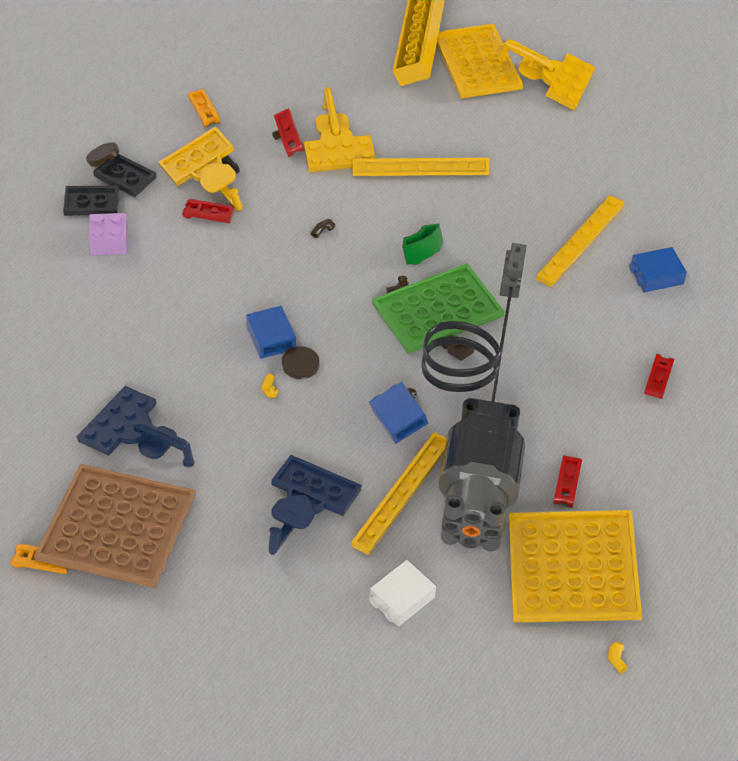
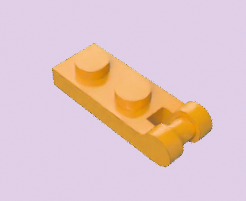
(203, 107)
(20, 561)

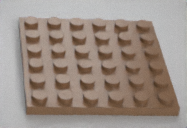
(116, 526)

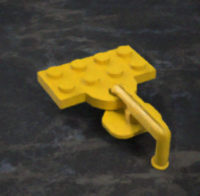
(565, 78)
(337, 142)
(203, 163)

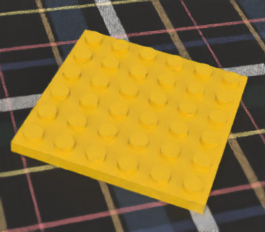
(574, 566)

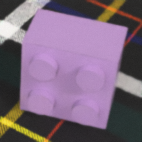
(108, 234)

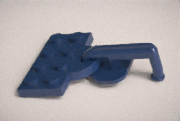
(128, 422)
(308, 493)

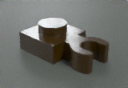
(458, 351)

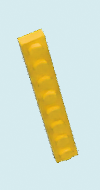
(420, 166)
(580, 241)
(400, 494)

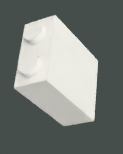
(402, 593)

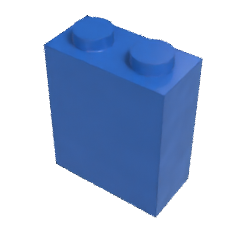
(658, 269)
(270, 331)
(398, 412)

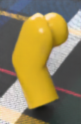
(267, 387)
(614, 657)

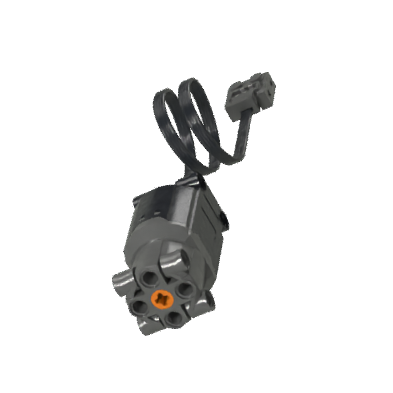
(483, 449)

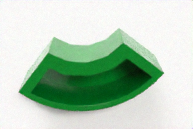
(422, 244)

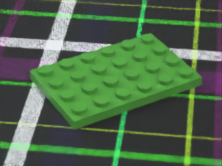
(438, 299)

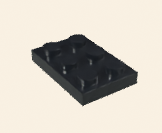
(126, 173)
(91, 200)

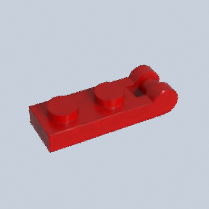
(288, 132)
(208, 211)
(659, 376)
(567, 480)

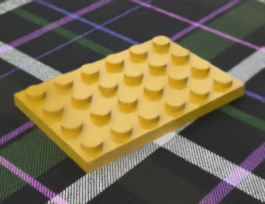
(473, 61)

